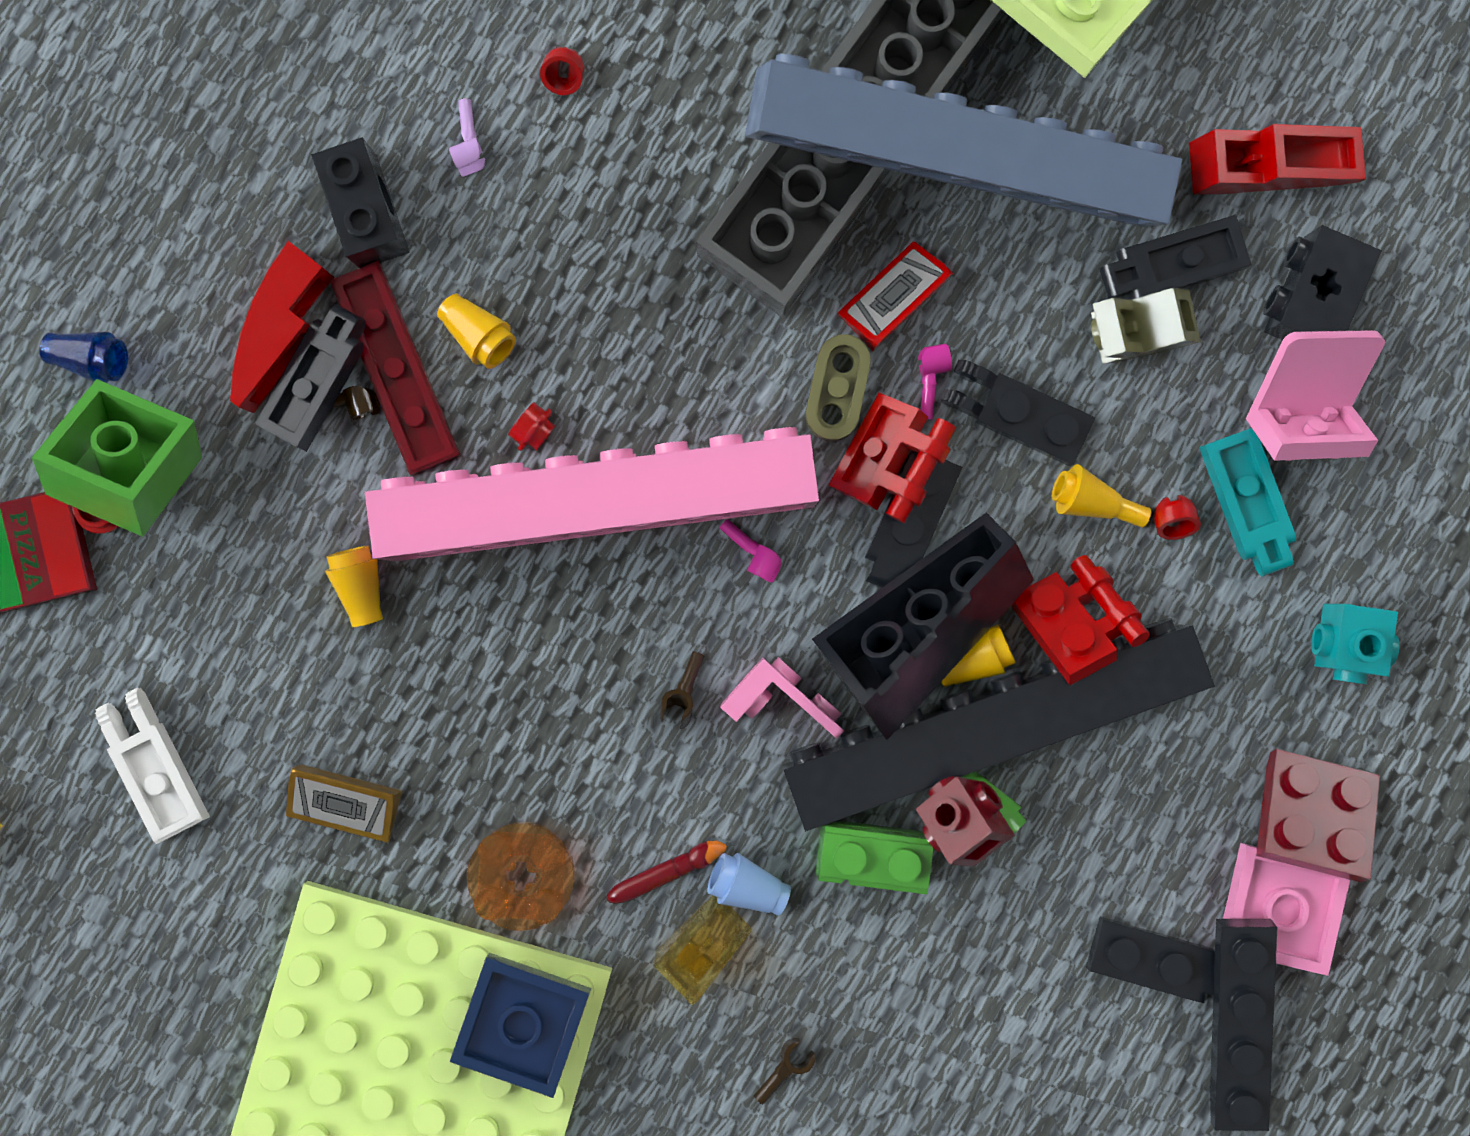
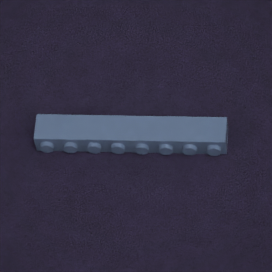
(960, 144)

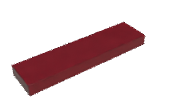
(397, 370)

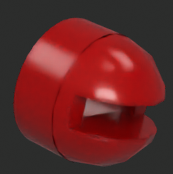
(551, 67)
(1180, 511)

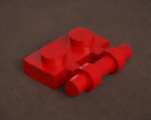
(880, 450)
(1065, 627)

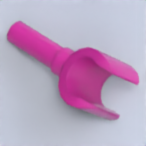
(934, 361)
(765, 561)

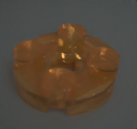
(541, 899)

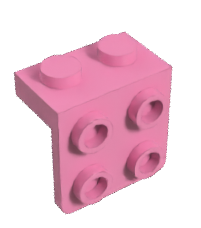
(1310, 394)

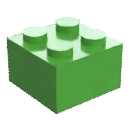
(118, 457)

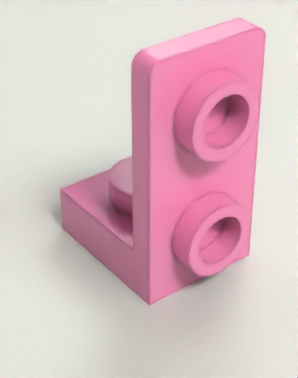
(752, 695)

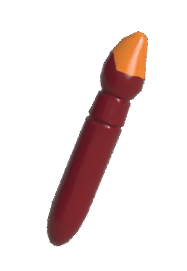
(666, 872)

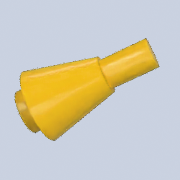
(1085, 495)

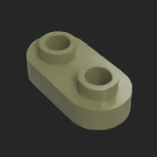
(838, 388)

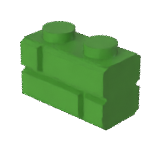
(874, 856)

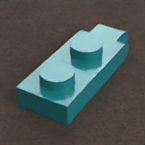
(1250, 500)

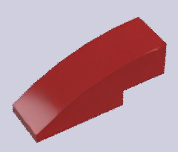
(1276, 158)
(275, 325)

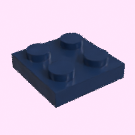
(520, 1025)

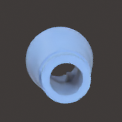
(747, 885)

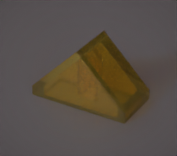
(701, 948)

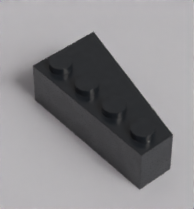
(925, 622)

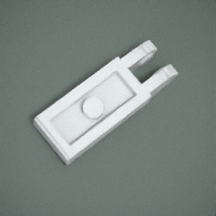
(151, 769)

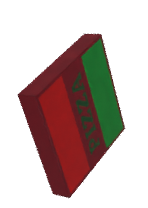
(41, 553)

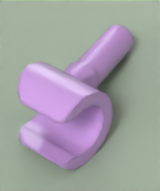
(468, 152)

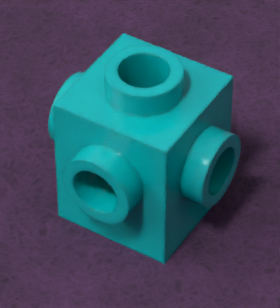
(1355, 641)

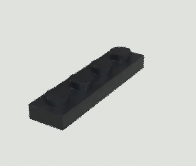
(1242, 1024)

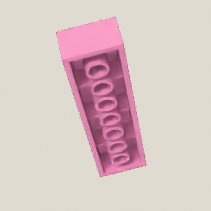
(591, 498)

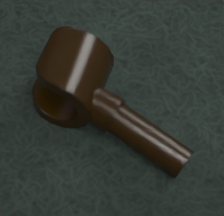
(358, 402)
(682, 694)
(784, 1070)

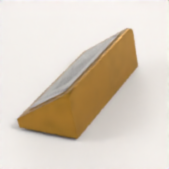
(342, 802)

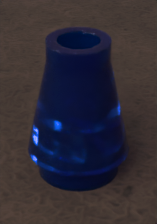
(86, 354)

